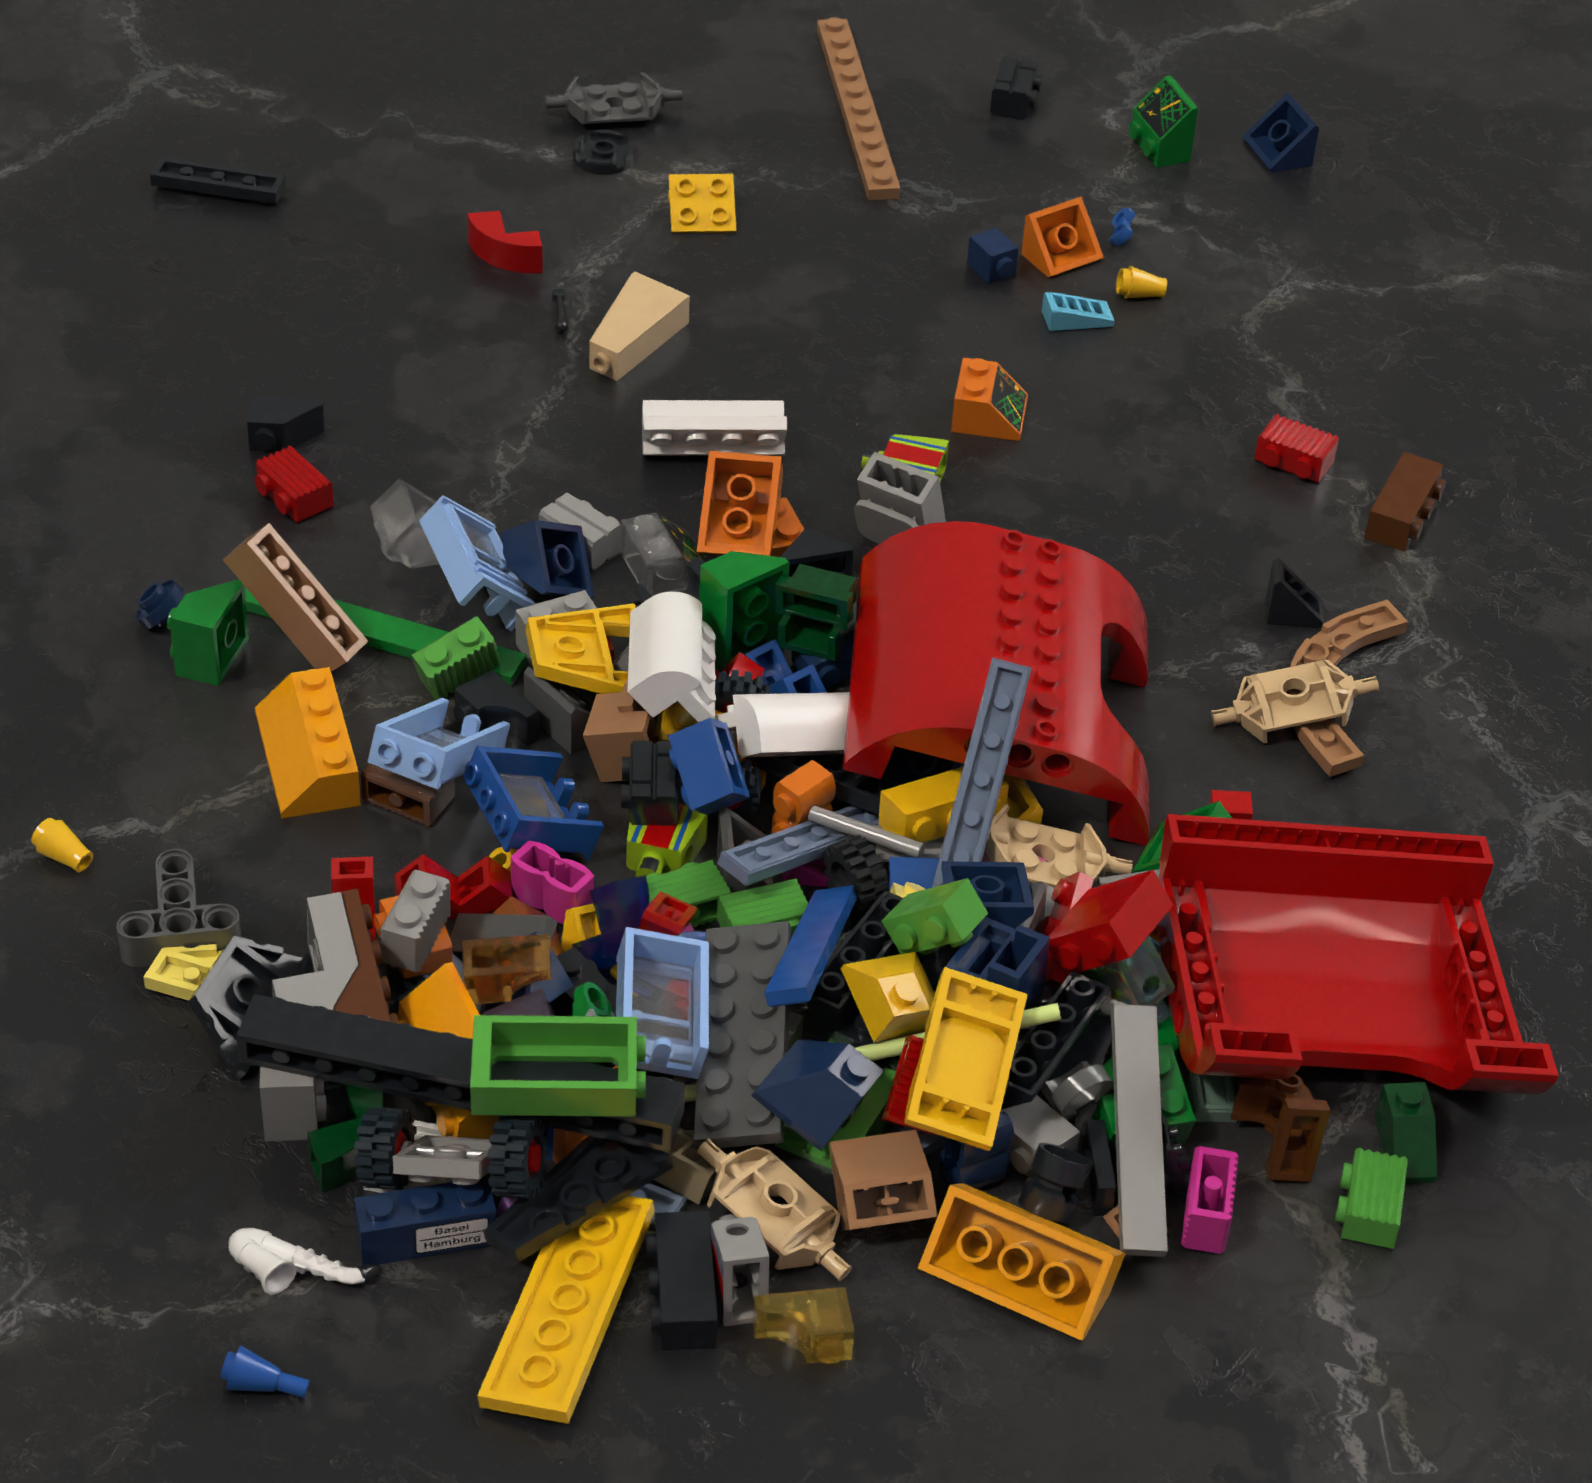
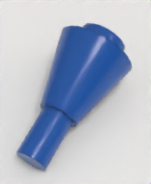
(253, 1373)

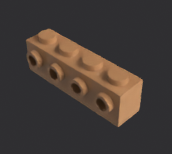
(295, 599)

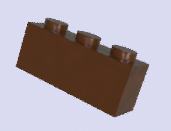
(1405, 502)

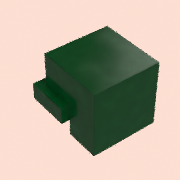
(816, 611)

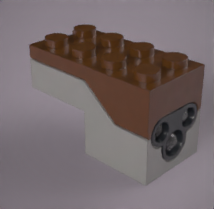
(343, 962)

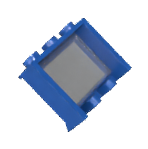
(524, 805)

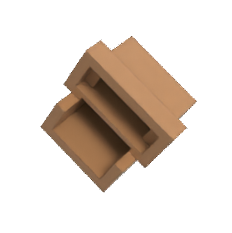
(611, 729)

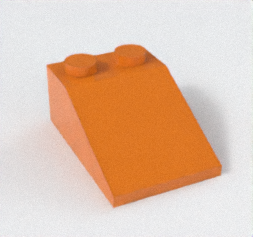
(740, 503)

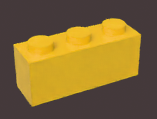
(925, 806)

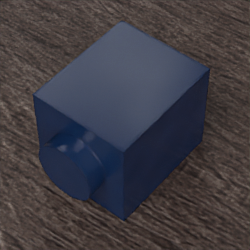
(992, 255)

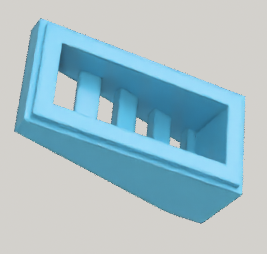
(1075, 312)

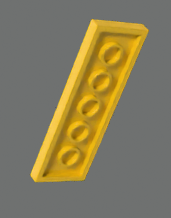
(565, 1314)

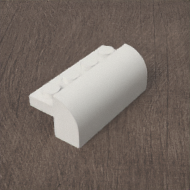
(713, 425)
(672, 656)
(788, 723)

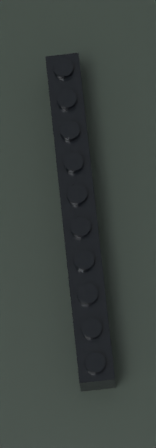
(432, 1066)

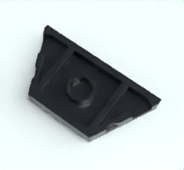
(850, 786)
(229, 986)

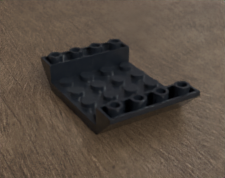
(1037, 1047)

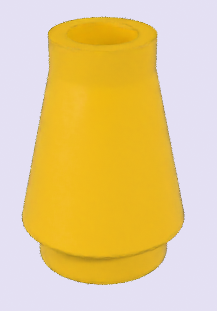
(1139, 284)
(60, 844)

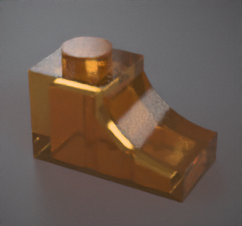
(503, 965)

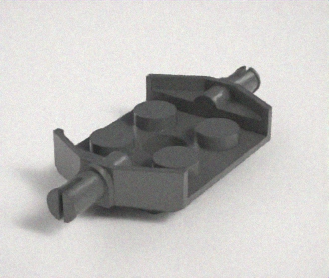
(614, 102)

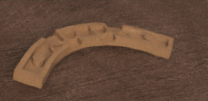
(1335, 641)

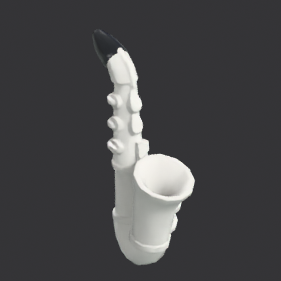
(277, 1261)

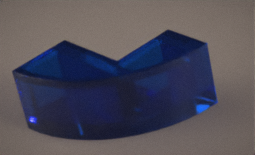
(616, 907)

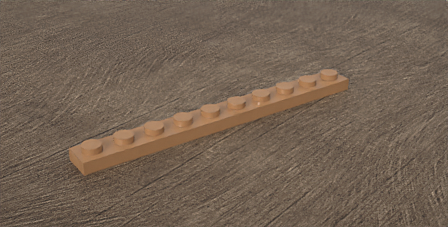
(858, 110)

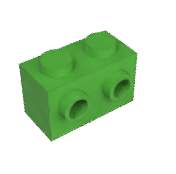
(935, 918)

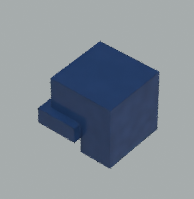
(1005, 957)

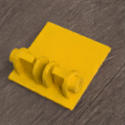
(702, 203)

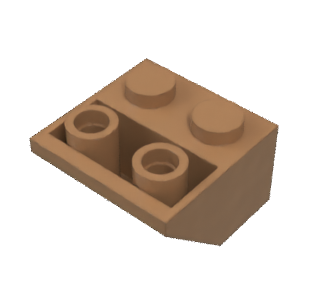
(881, 1180)

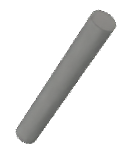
(870, 832)

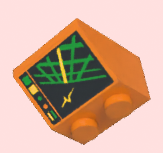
(988, 401)

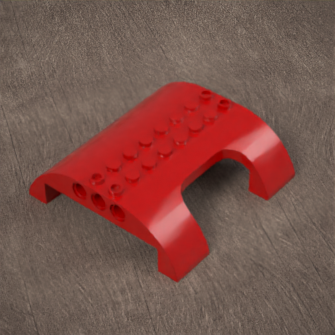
(965, 592)
(1338, 955)

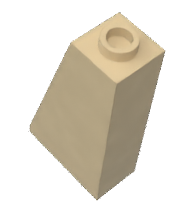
(637, 325)

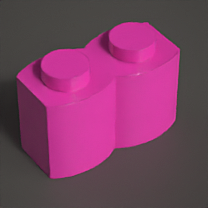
(549, 881)

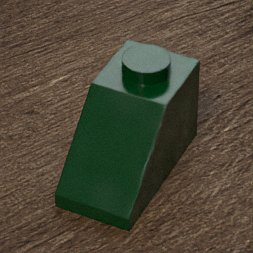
(1409, 1128)

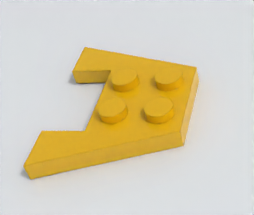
(575, 648)

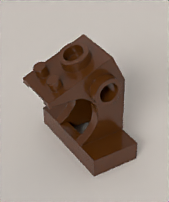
(1292, 1118)

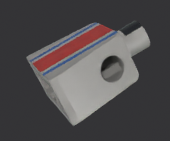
(740, 1250)

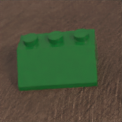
(741, 601)

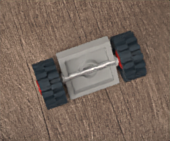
(391, 1154)

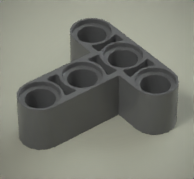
(178, 916)

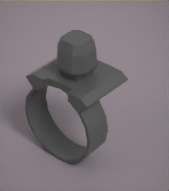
(1077, 1089)

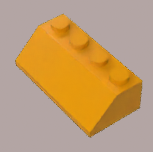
(308, 745)
(446, 1006)
(1021, 1260)

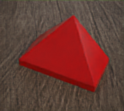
(667, 915)

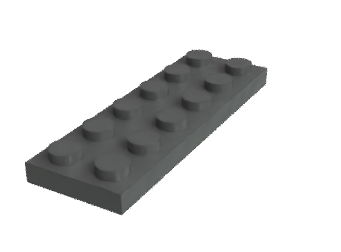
(744, 1036)

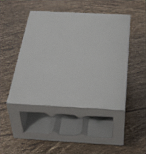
(895, 498)

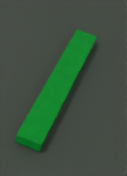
(404, 636)

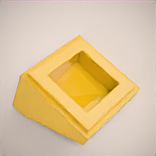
(579, 925)

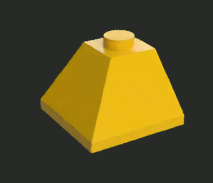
(891, 995)

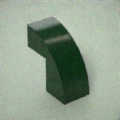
(333, 1146)

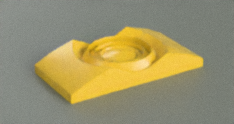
(965, 1059)

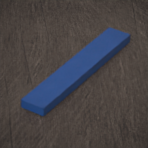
(810, 946)

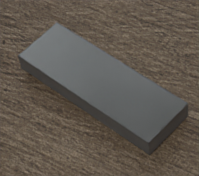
(497, 925)

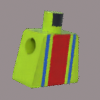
(916, 451)
(666, 847)

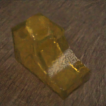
(809, 1320)

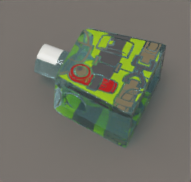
(1140, 979)

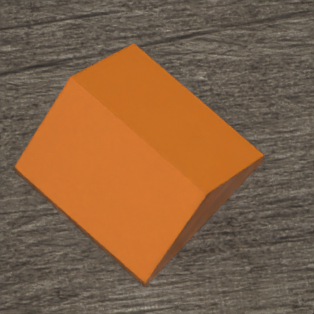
(1060, 238)

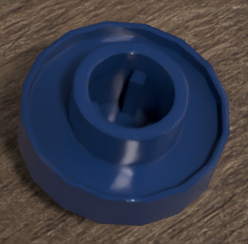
(158, 602)

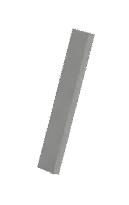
(1138, 1131)

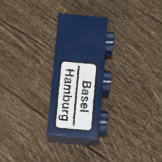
(423, 1221)

